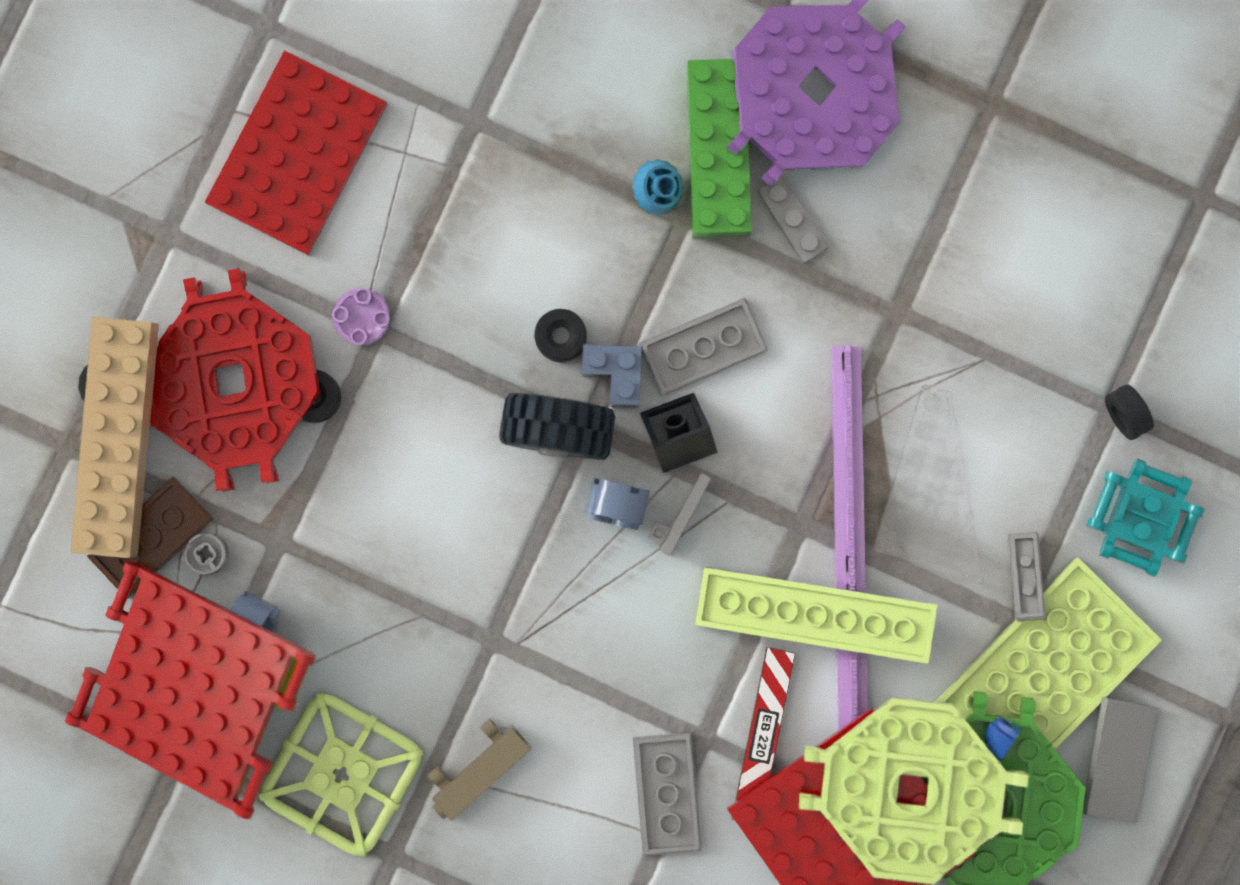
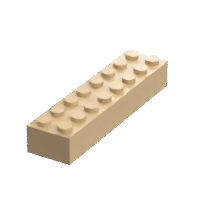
(114, 437)

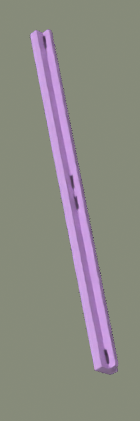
(849, 516)

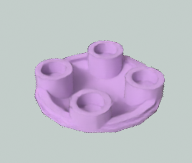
(361, 316)

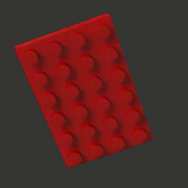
(296, 153)

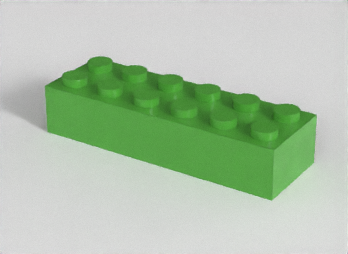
(716, 175)

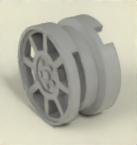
(206, 554)

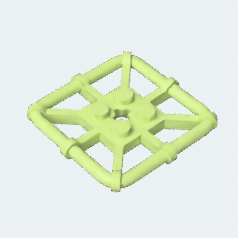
(322, 779)

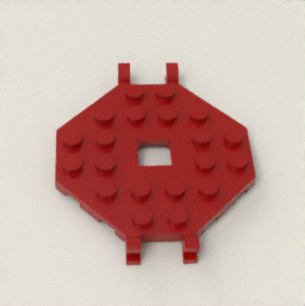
(277, 375)

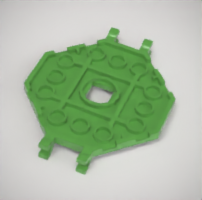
(1047, 807)

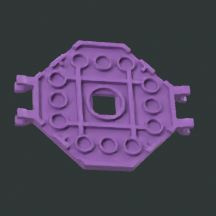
(784, 118)

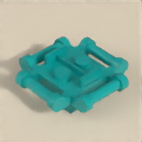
(1145, 517)

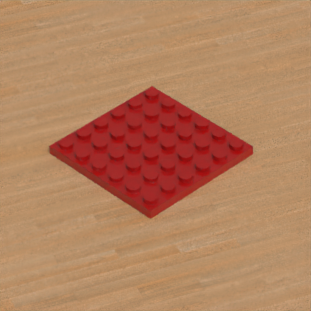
(802, 843)

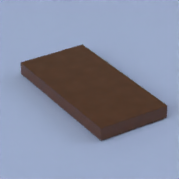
(166, 527)

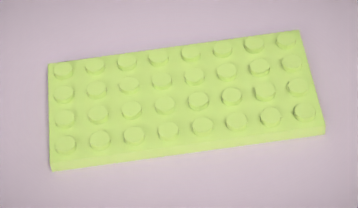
(1060, 661)

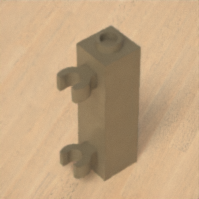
(480, 773)

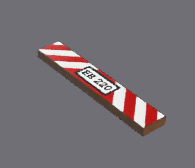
(766, 720)

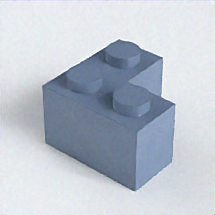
(619, 364)

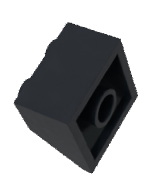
(679, 432)

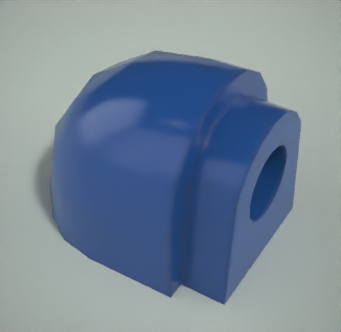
(1000, 736)

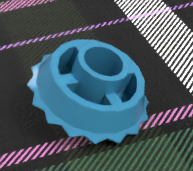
(657, 187)

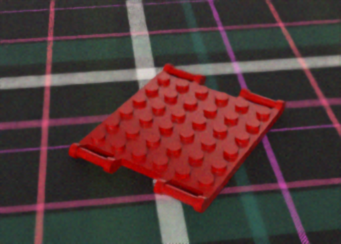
(190, 688)

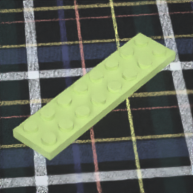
(816, 615)

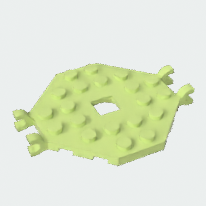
(904, 838)

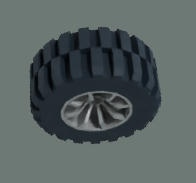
(557, 426)

